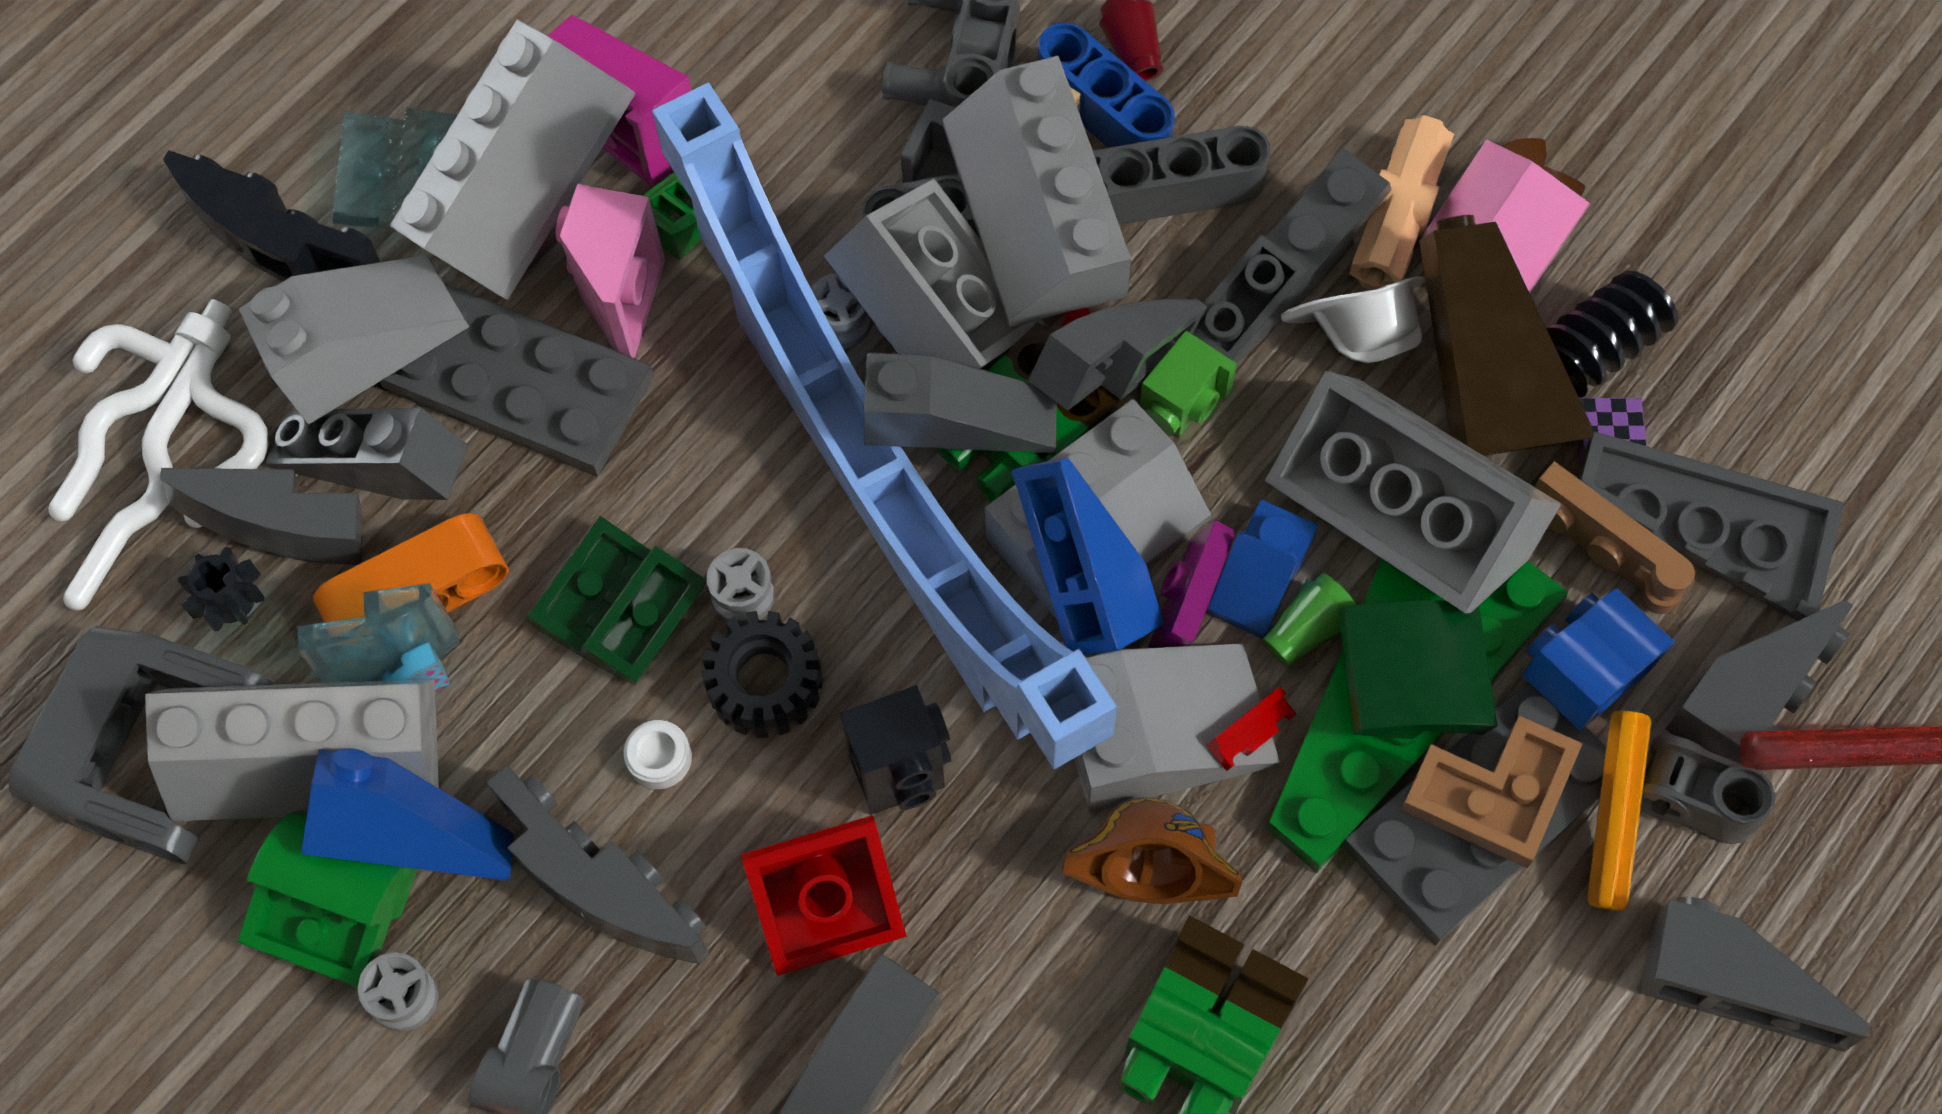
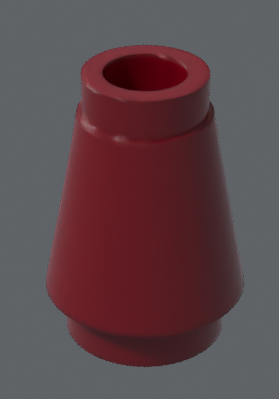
(1133, 35)

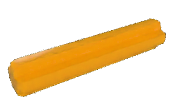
(1619, 810)

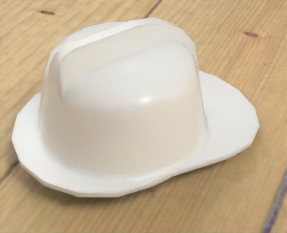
(1367, 323)

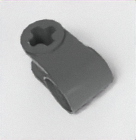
(1698, 790)

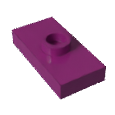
(1191, 585)

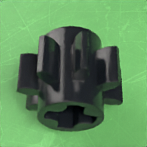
(212, 574)

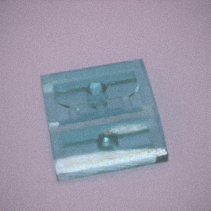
(382, 163)
(375, 643)

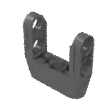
(89, 724)

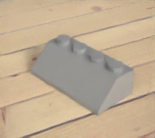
(512, 159)
(1037, 194)
(1410, 492)
(258, 745)

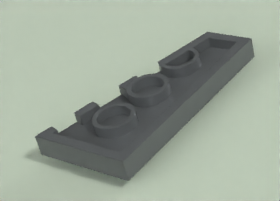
(1732, 524)

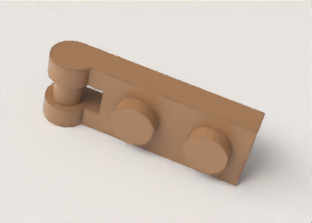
(1617, 541)

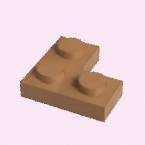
(1500, 808)

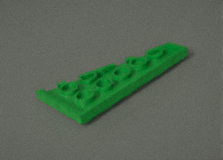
(1347, 775)

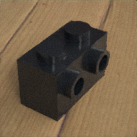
(897, 749)

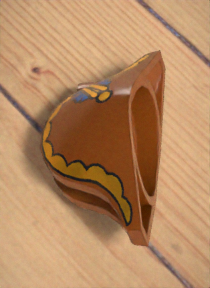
(1153, 856)

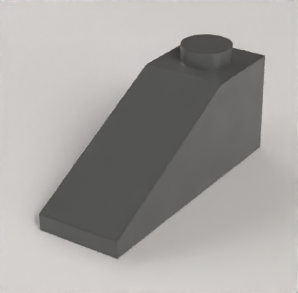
(953, 407)
(1736, 974)

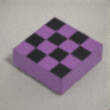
(1616, 418)

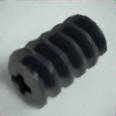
(1611, 328)

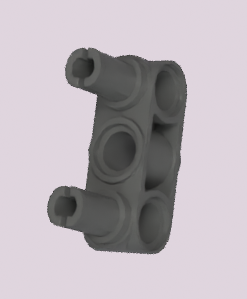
(979, 48)

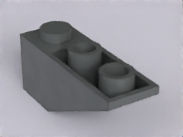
(373, 450)
(1758, 680)

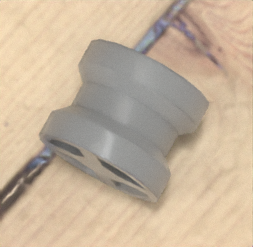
(838, 299)
(738, 572)
(388, 980)

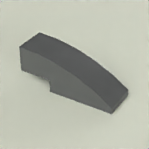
(1112, 348)
(269, 512)
(865, 1043)

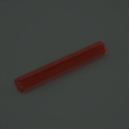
(1841, 748)

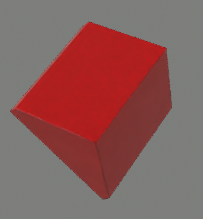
(824, 895)

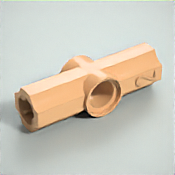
(1406, 210)

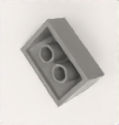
(926, 280)
(1136, 479)

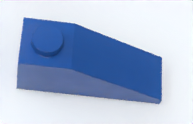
(1087, 561)
(389, 816)

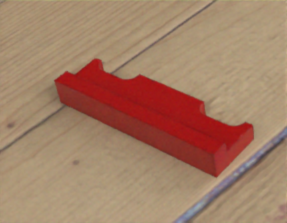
(1251, 728)

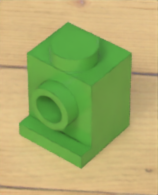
(1186, 385)

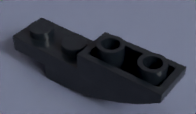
(258, 227)

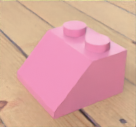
(613, 259)

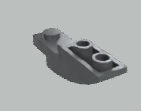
(1293, 258)
(605, 891)

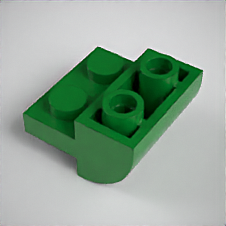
(318, 908)

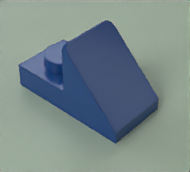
(1261, 569)

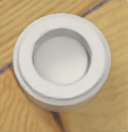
(657, 754)

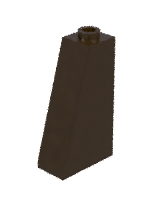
(1492, 348)

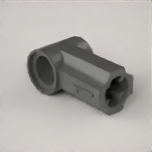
(524, 1069)

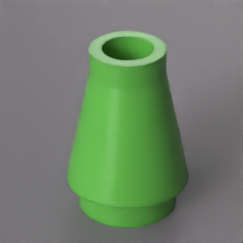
(1308, 619)

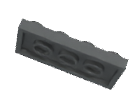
(528, 383)
(1447, 878)

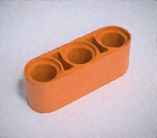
(452, 556)

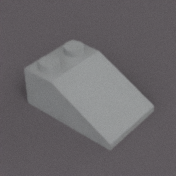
(349, 328)
(1165, 716)

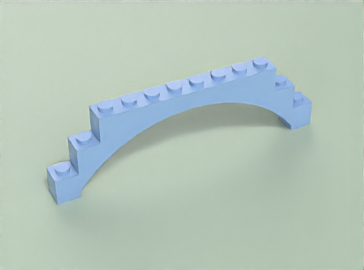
(981, 627)

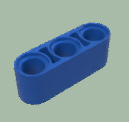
(1098, 72)

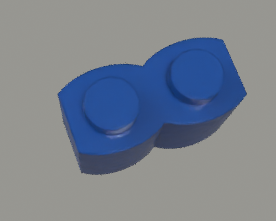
(1595, 657)

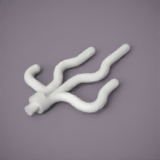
(178, 378)

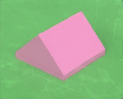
(1524, 201)

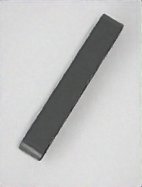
(1151, 171)

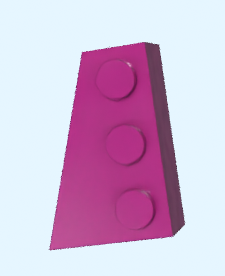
(655, 83)

